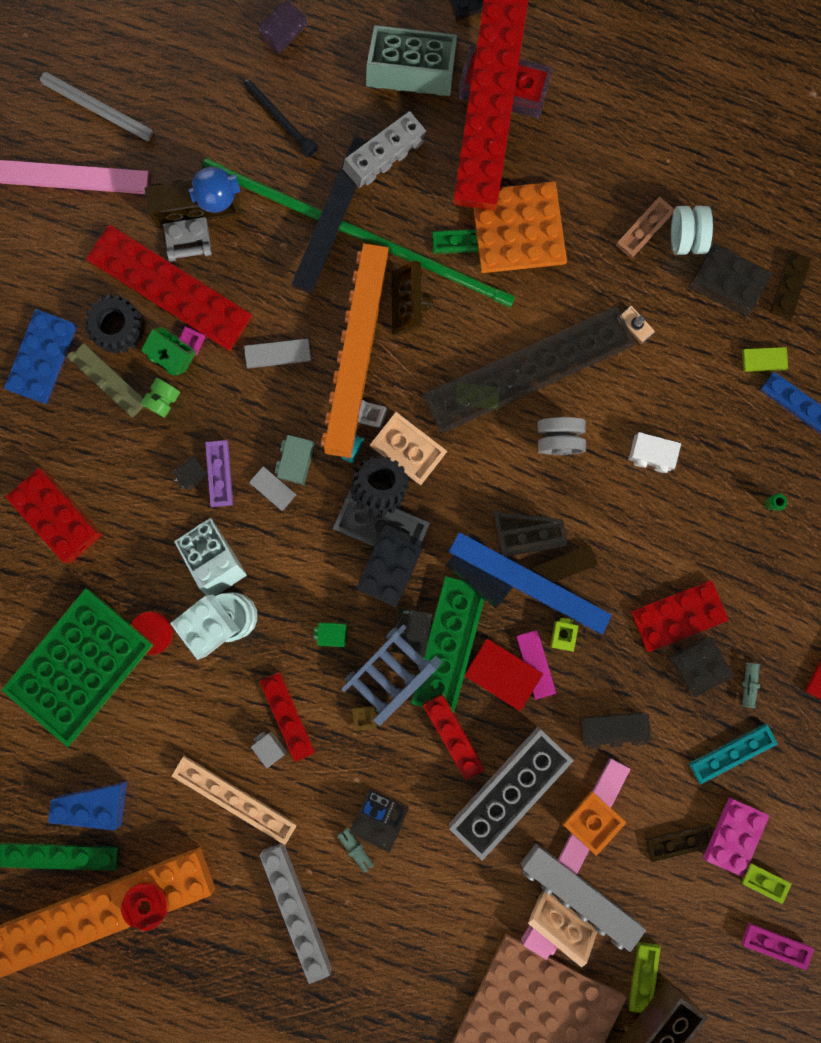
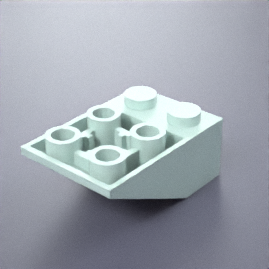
(210, 558)

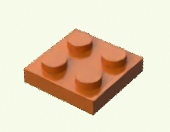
(594, 823)

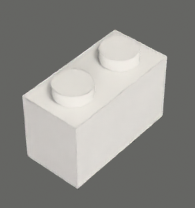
(654, 452)

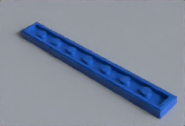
(530, 583)

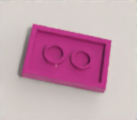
(736, 837)

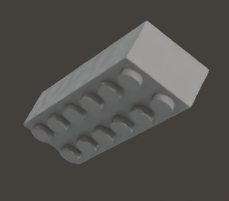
(510, 793)

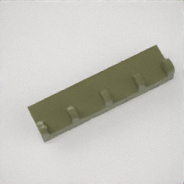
(107, 379)

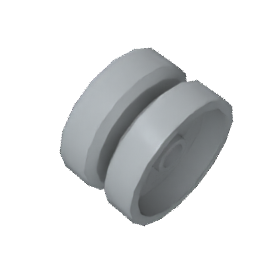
(561, 436)

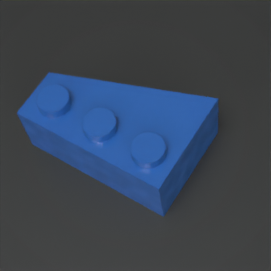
(90, 808)

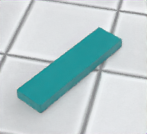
(733, 753)

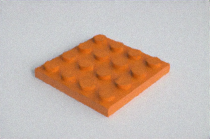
(522, 229)

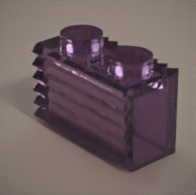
(282, 26)

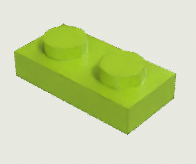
(766, 883)

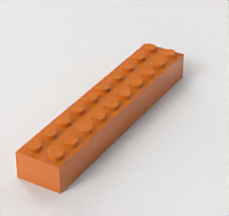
(98, 912)

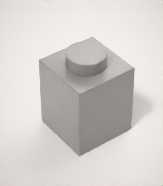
(268, 748)

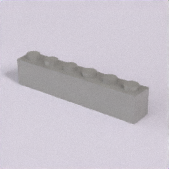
(583, 897)
(296, 912)

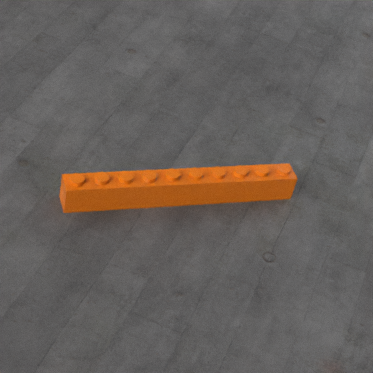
(356, 351)

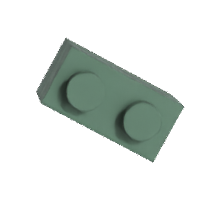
(295, 460)

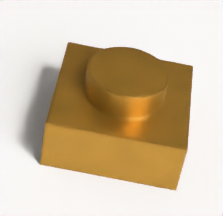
(363, 718)

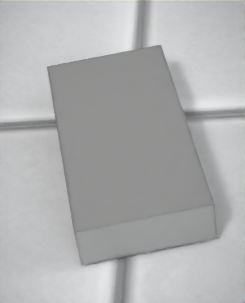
(272, 488)

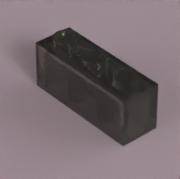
(615, 729)

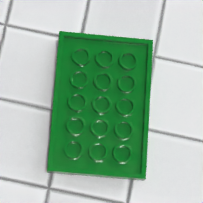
(77, 667)

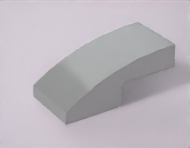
(372, 414)

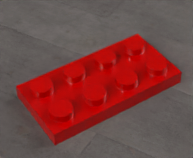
(679, 616)

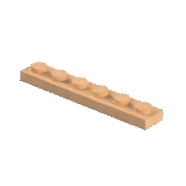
(234, 800)

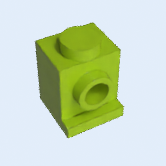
(568, 642)

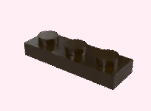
(790, 285)

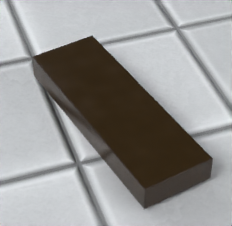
(566, 565)
(678, 842)

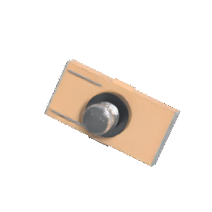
(637, 325)

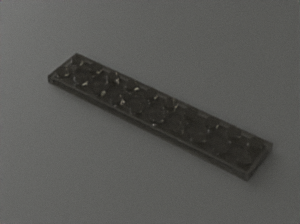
(528, 370)

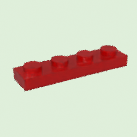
(287, 717)
(453, 736)

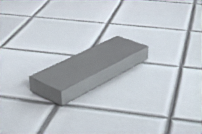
(277, 353)

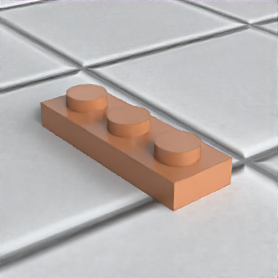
(645, 227)

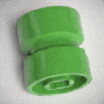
(160, 397)

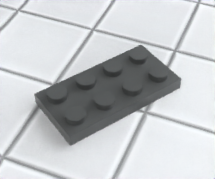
(368, 527)

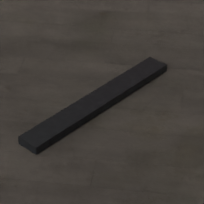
(327, 227)

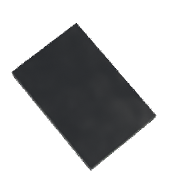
(484, 584)

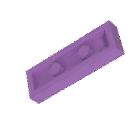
(219, 473)

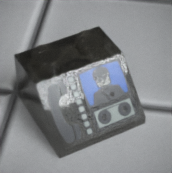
(379, 820)

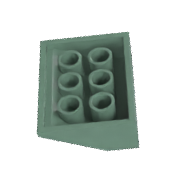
(411, 60)

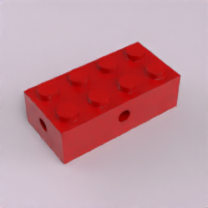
(54, 515)

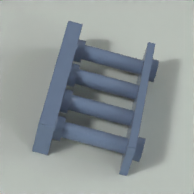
(410, 680)

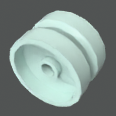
(691, 230)
(242, 612)

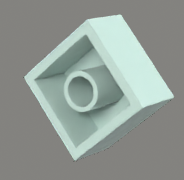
(205, 626)

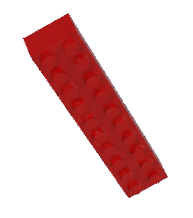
(490, 103)

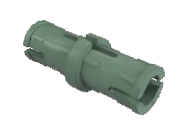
(750, 685)
(355, 850)

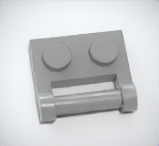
(186, 233)

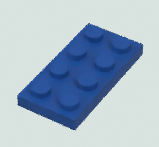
(40, 356)

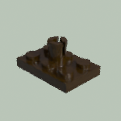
(408, 298)

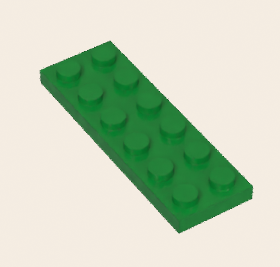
(450, 641)

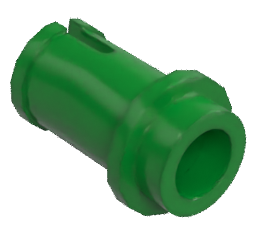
(776, 502)

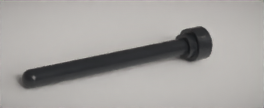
(307, 146)

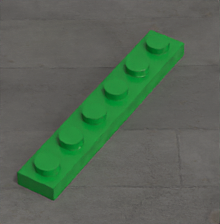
(59, 856)

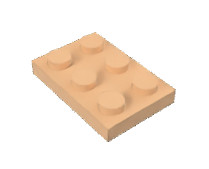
(409, 447)
(563, 928)

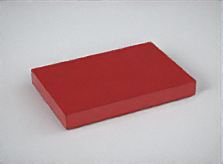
(504, 674)

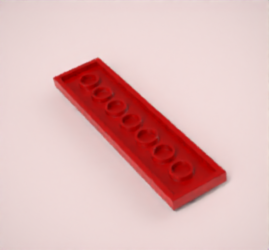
(169, 287)

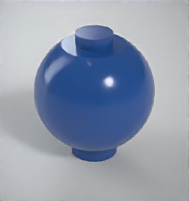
(214, 189)

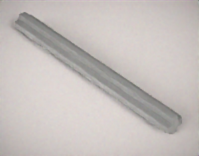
(96, 106)

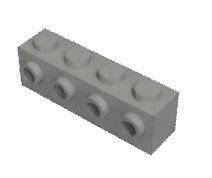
(384, 149)

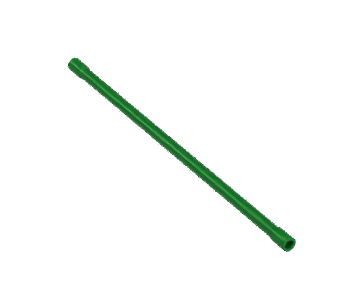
(496, 294)

